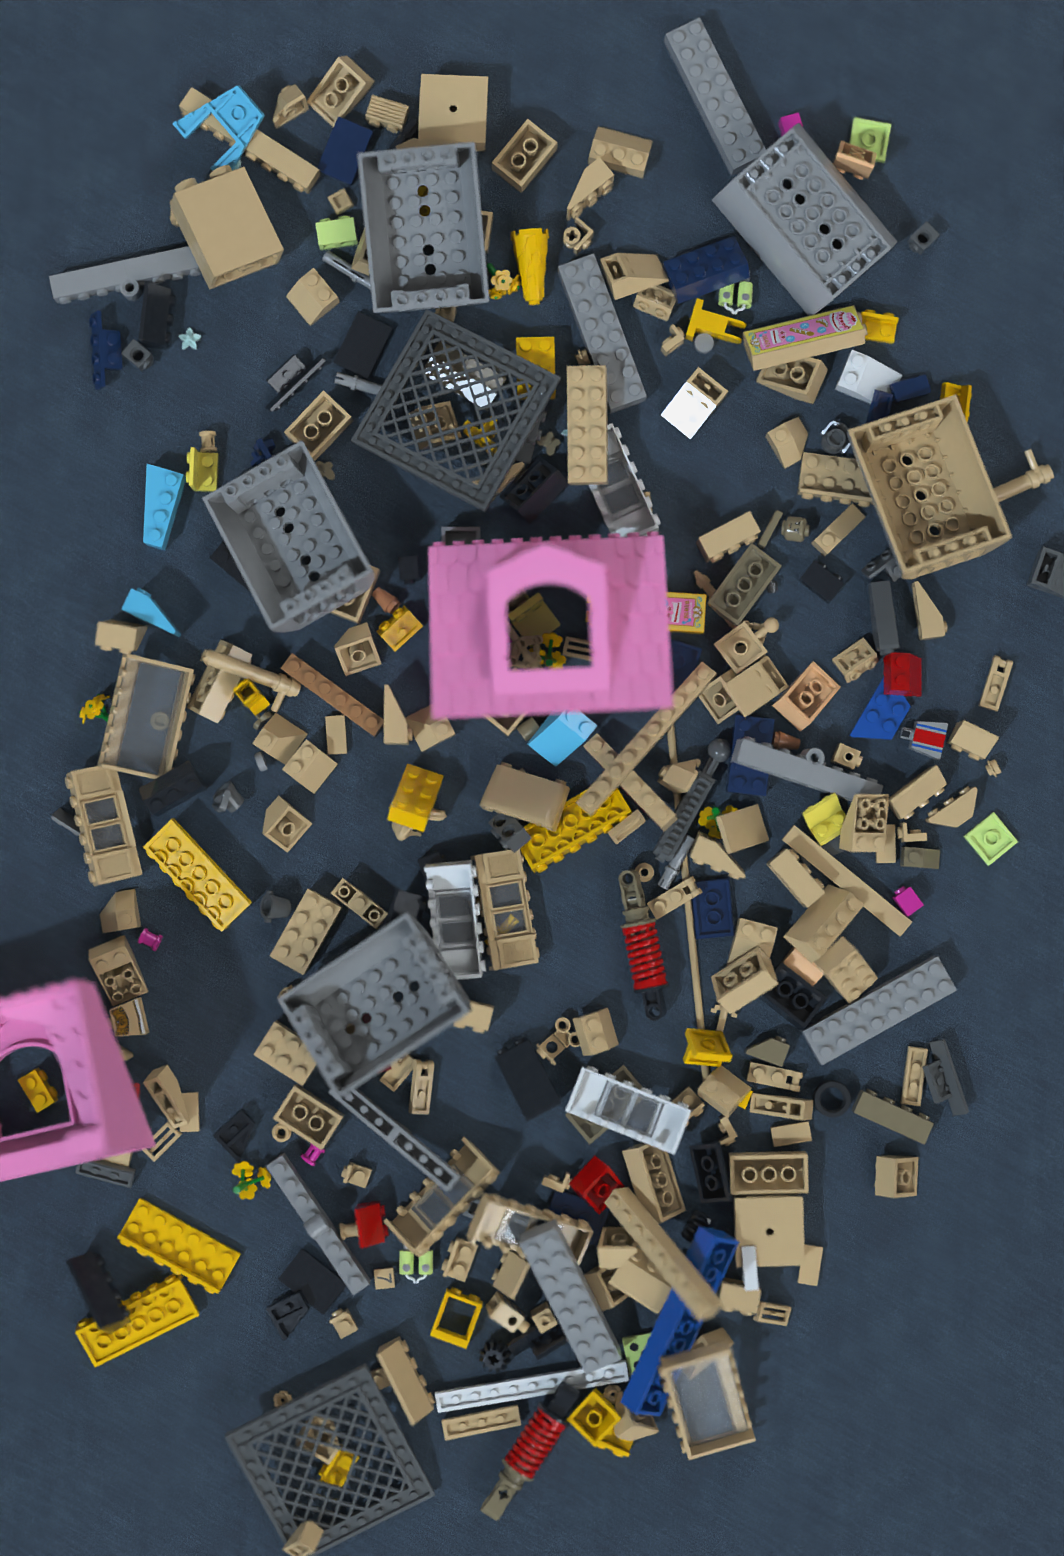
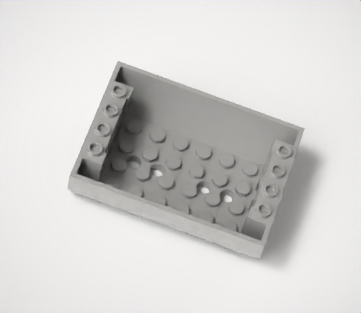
(399, 232)
(789, 233)
(272, 558)
(366, 983)

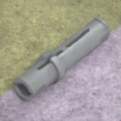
(330, 258)
(357, 383)
(672, 868)

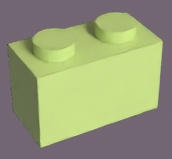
(336, 233)

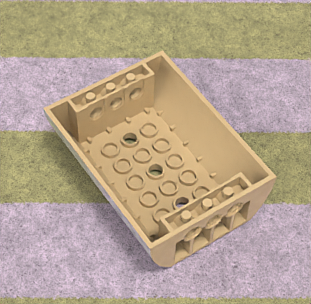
(946, 471)

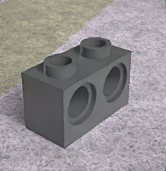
(510, 831)

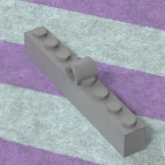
(123, 275)
(802, 770)
(400, 1138)
(318, 1223)

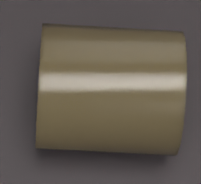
(528, 728)

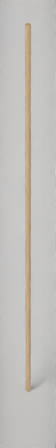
(688, 906)

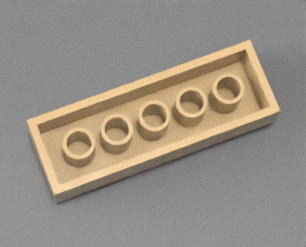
(587, 425)

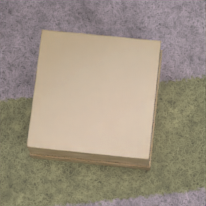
(453, 108)
(771, 1225)

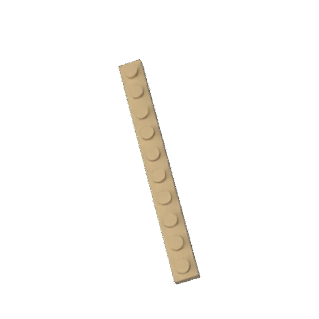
(646, 739)

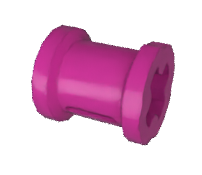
(150, 939)
(312, 1154)

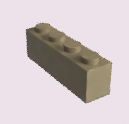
(893, 1117)

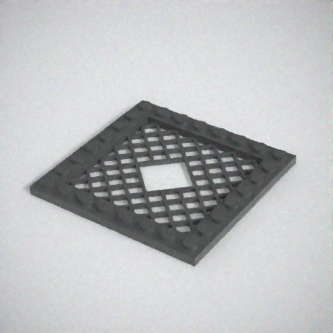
(432, 326)
(356, 1380)

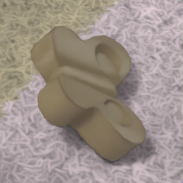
(549, 442)
(326, 470)
(261, 719)

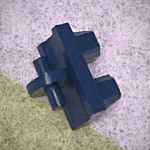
(262, 451)

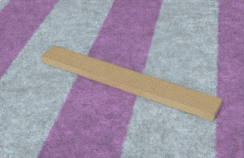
(846, 880)

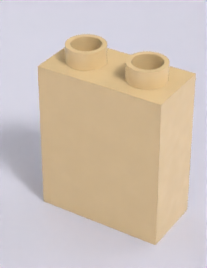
(225, 225)

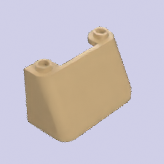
(525, 796)

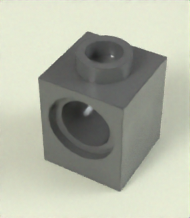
(926, 231)
(135, 348)

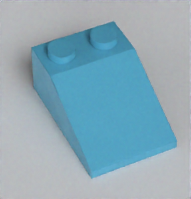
(145, 608)
(561, 735)

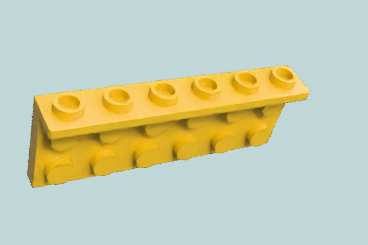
(572, 831)
(197, 875)
(178, 1246)
(152, 1314)

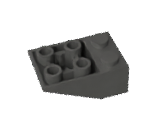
(1048, 572)

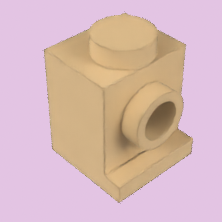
(840, 753)

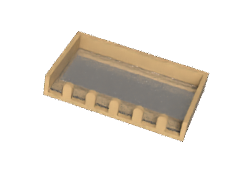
(146, 717)
(706, 1399)

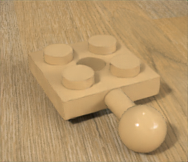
(754, 648)

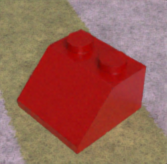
(902, 674)
(595, 1184)
(370, 1223)

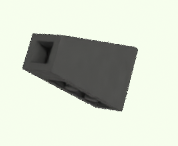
(882, 618)

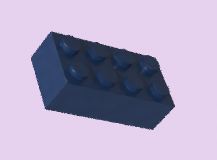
(706, 269)
(742, 778)

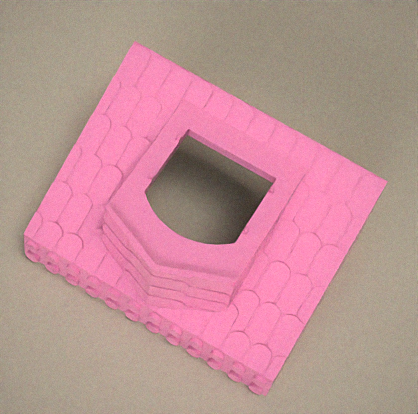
(626, 624)
(97, 1085)

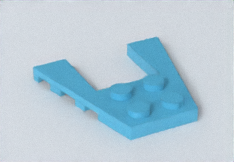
(235, 113)

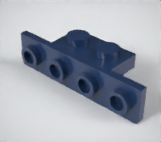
(106, 350)

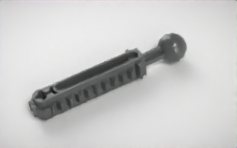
(691, 801)

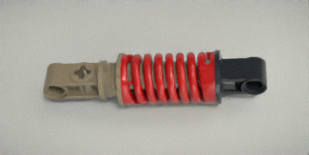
(644, 946)
(531, 1448)

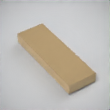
(913, 1076)

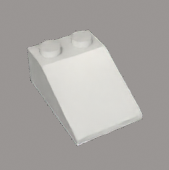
(865, 375)

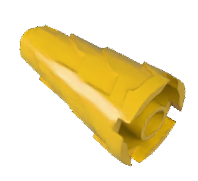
(530, 253)

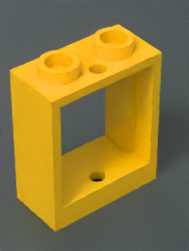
(450, 1336)

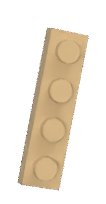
(481, 1422)

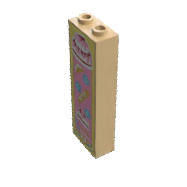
(804, 337)

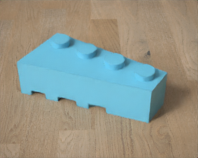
(161, 504)

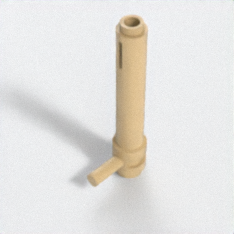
(1031, 479)
(278, 682)

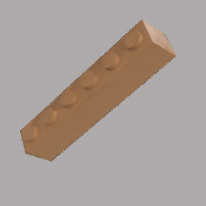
(333, 695)

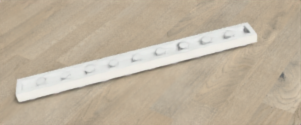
(528, 1387)

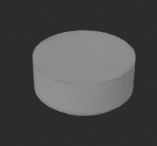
(704, 343)
(261, 762)

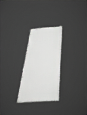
(750, 1268)

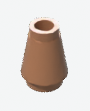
(387, 601)
(785, 741)

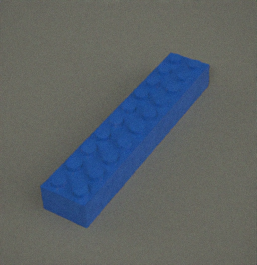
(676, 1324)

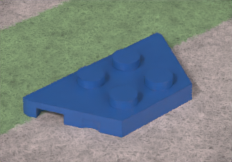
(881, 715)

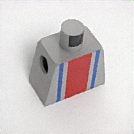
(926, 738)

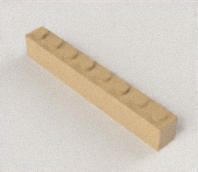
(260, 148)
(664, 1253)

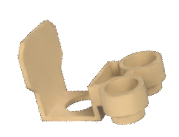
(561, 1037)

